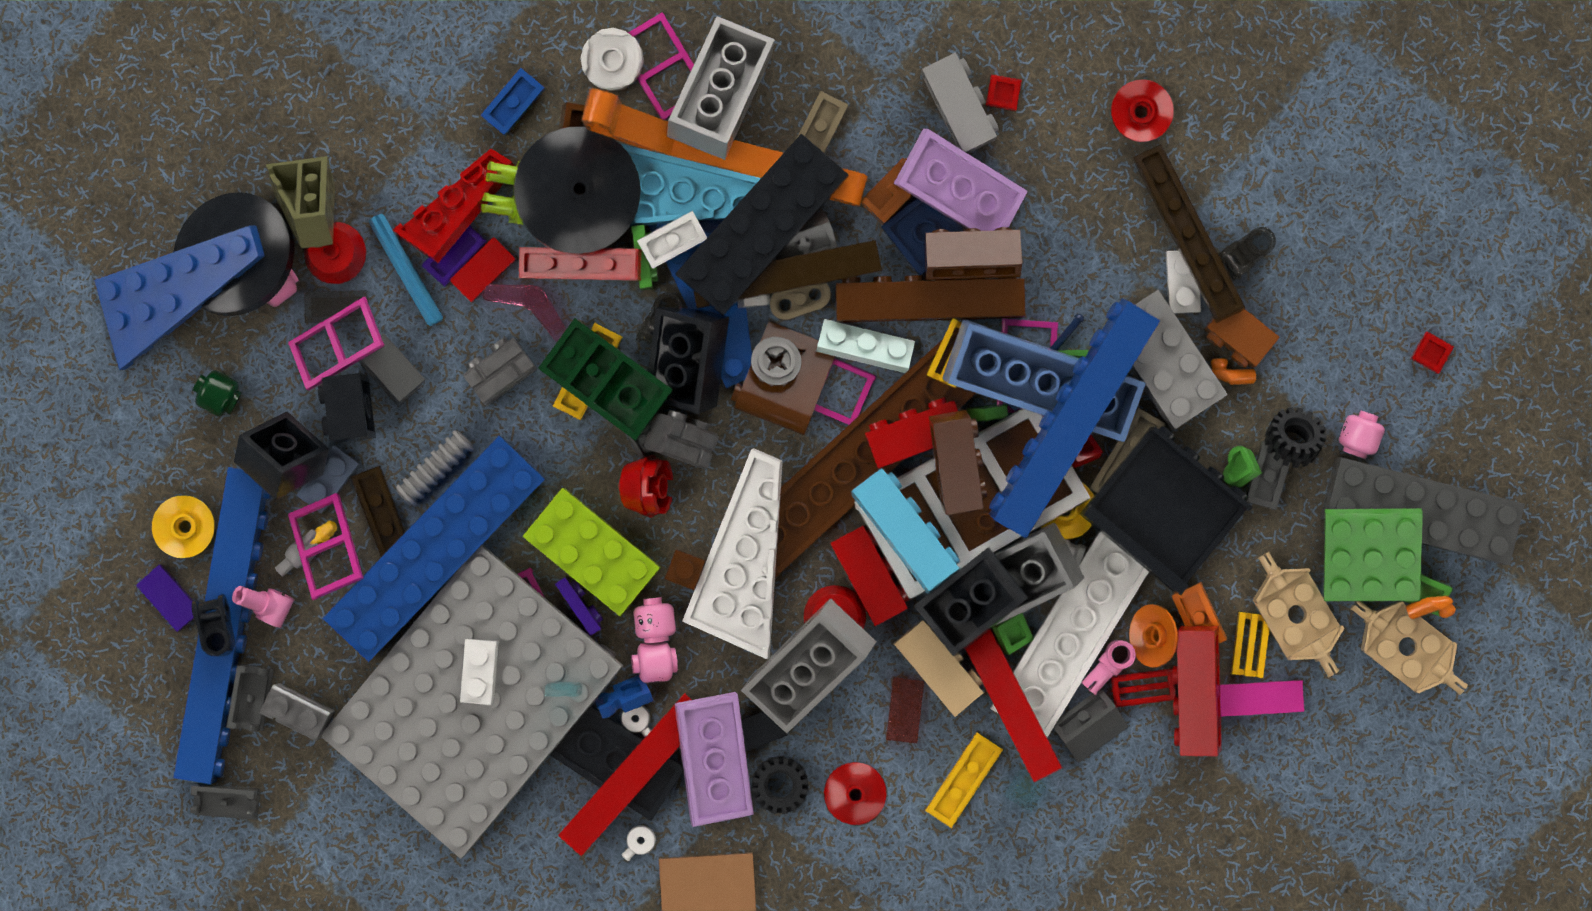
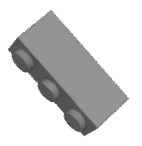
(960, 103)

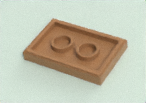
(708, 883)

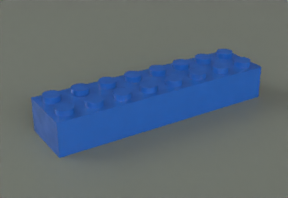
(433, 548)

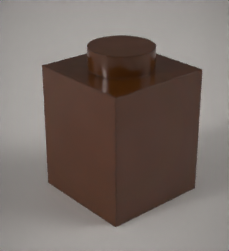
(685, 569)

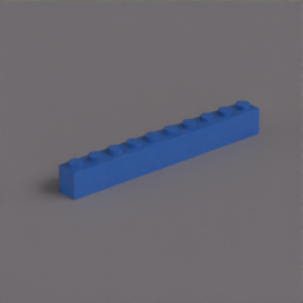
(213, 676)

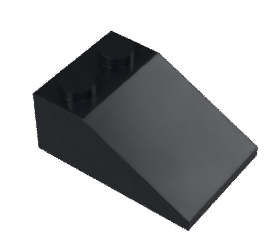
(971, 602)

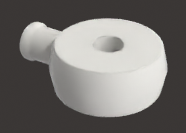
(639, 726)
(634, 846)

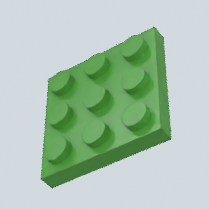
(1372, 554)

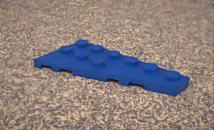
(166, 291)

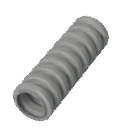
(434, 468)

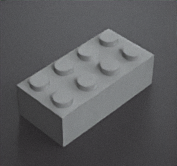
(720, 88)
(1173, 368)
(809, 666)

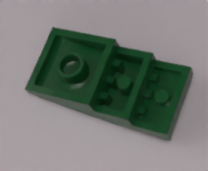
(605, 379)

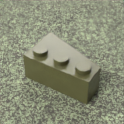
(306, 198)

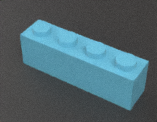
(905, 530)

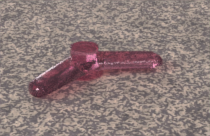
(533, 299)

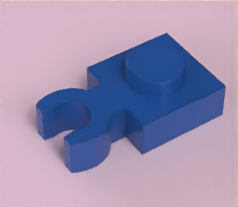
(626, 695)

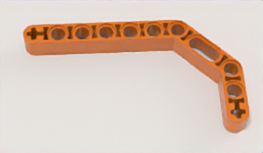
(612, 119)

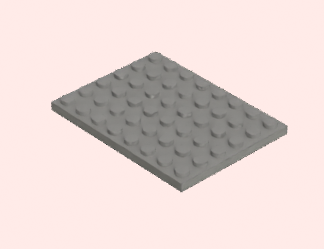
(466, 761)

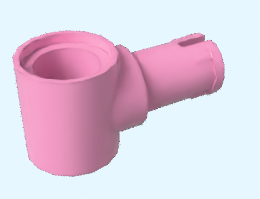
(268, 606)
(1108, 667)

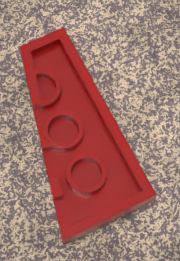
(445, 219)

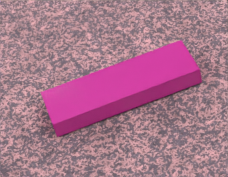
(1262, 698)

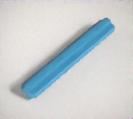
(405, 269)

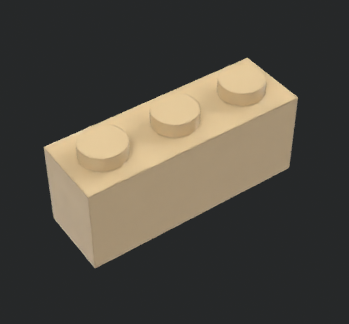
(939, 668)

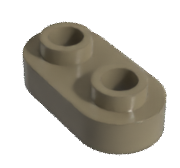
(800, 301)

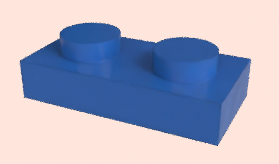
(513, 102)

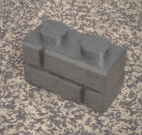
(499, 370)
(681, 440)
(297, 711)

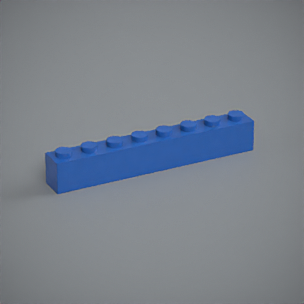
(1073, 417)

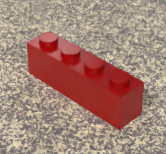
(1198, 691)

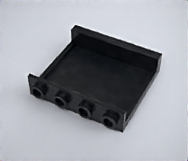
(1165, 508)

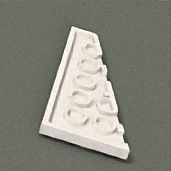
(739, 574)

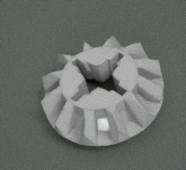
(776, 347)

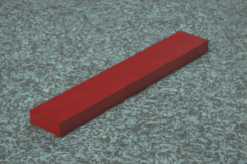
(1013, 707)
(624, 783)

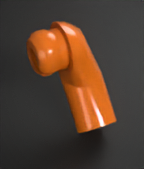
(1232, 376)
(1431, 604)

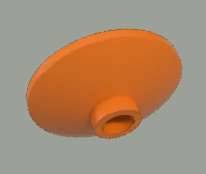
(1153, 635)

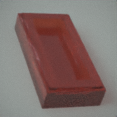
(905, 710)

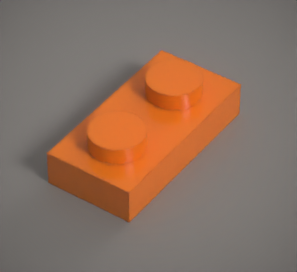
(1197, 609)

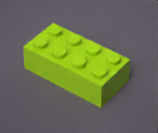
(591, 551)

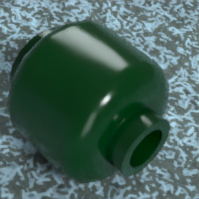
(216, 393)

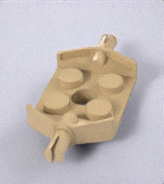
(1316, 632)
(1433, 653)

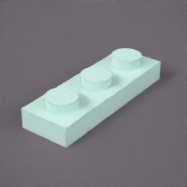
(865, 346)

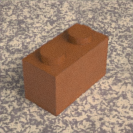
(1243, 336)

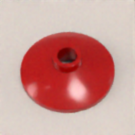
(1146, 95)
(849, 777)

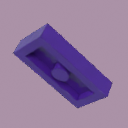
(573, 593)

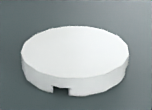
(612, 59)

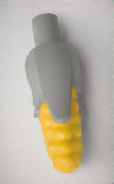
(312, 538)

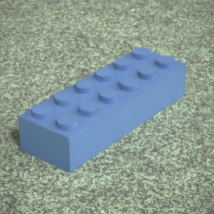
(1029, 376)

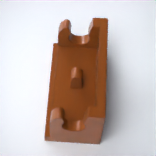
(885, 197)

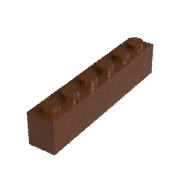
(929, 300)

